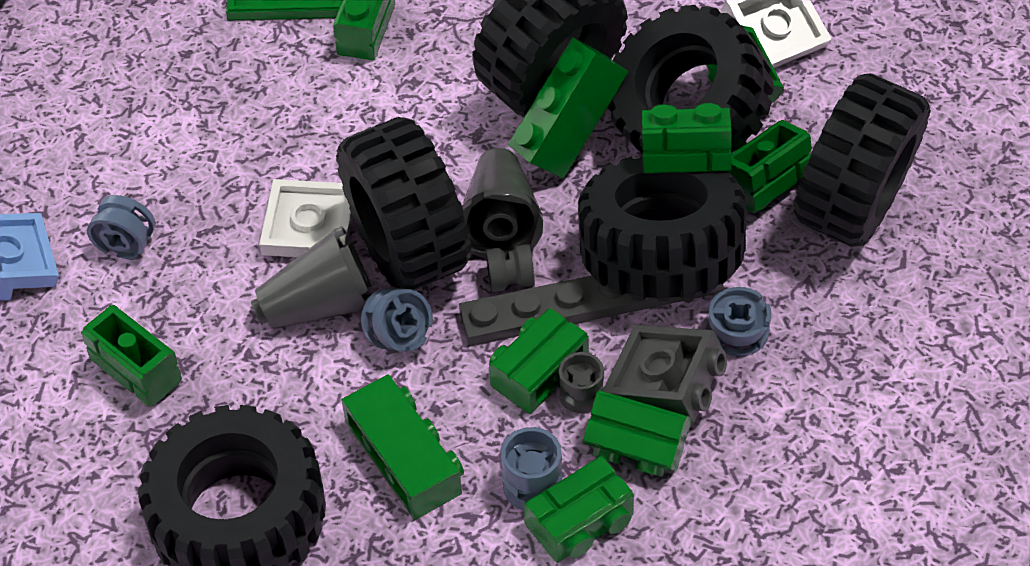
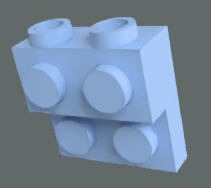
(25, 254)

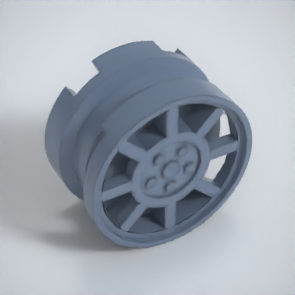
(121, 228)
(398, 319)
(740, 320)

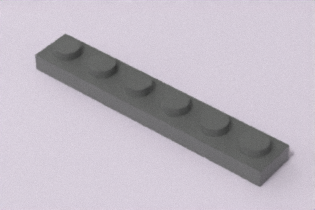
(574, 299)

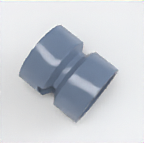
(529, 464)

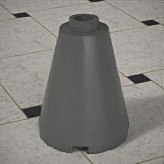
(501, 205)
(314, 286)

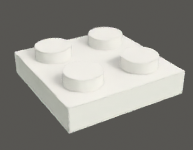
(303, 215)

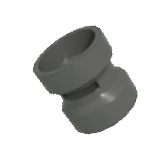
(510, 268)
(580, 380)

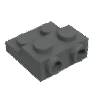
(668, 368)

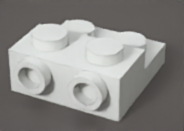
(783, 26)

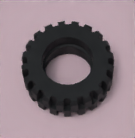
(527, 37)
(684, 41)
(861, 159)
(404, 203)
(661, 230)
(223, 447)

